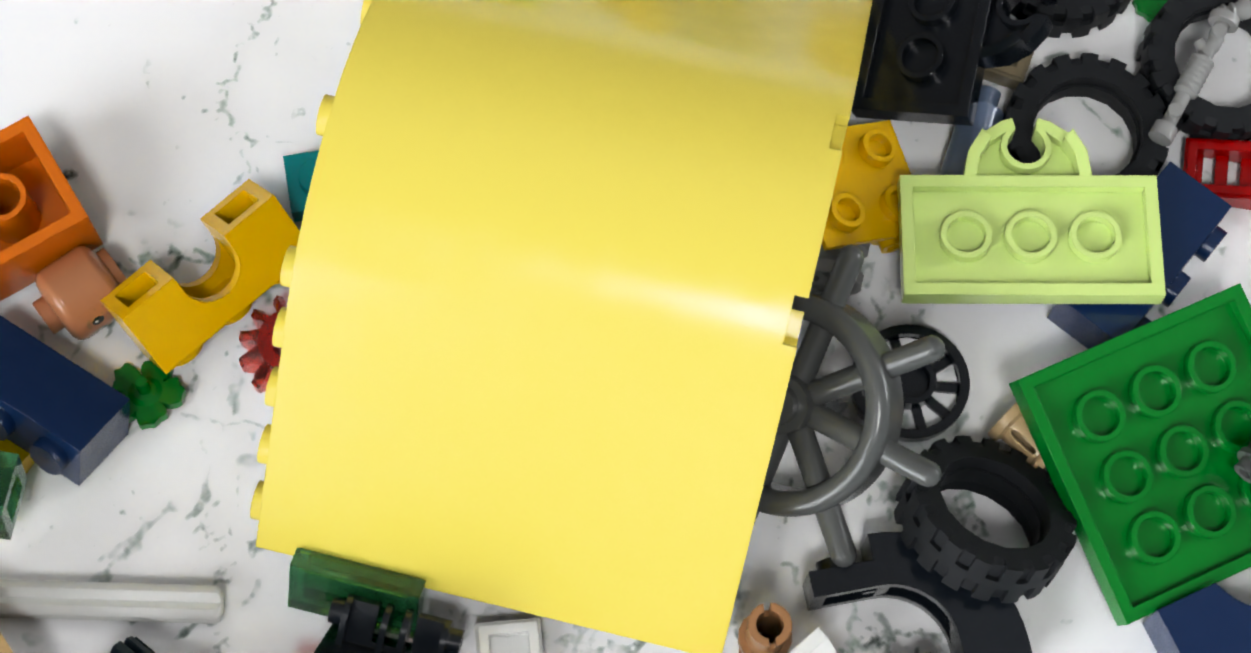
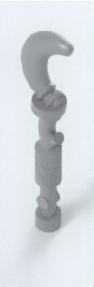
(1222, 20)

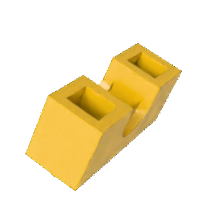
(176, 319)

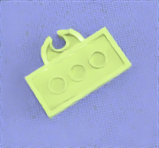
(1030, 228)

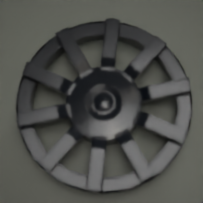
(922, 382)

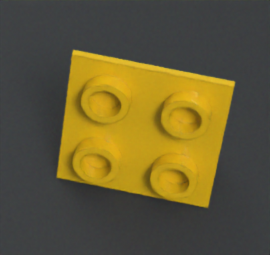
(866, 189)

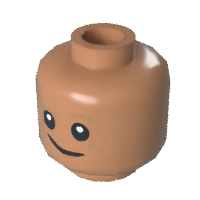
(73, 291)

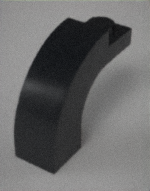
(894, 573)

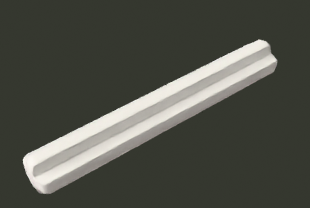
(111, 601)

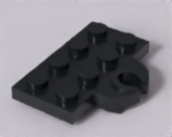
(932, 56)

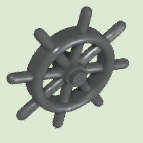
(814, 405)

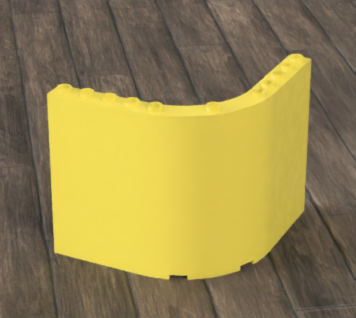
(556, 298)

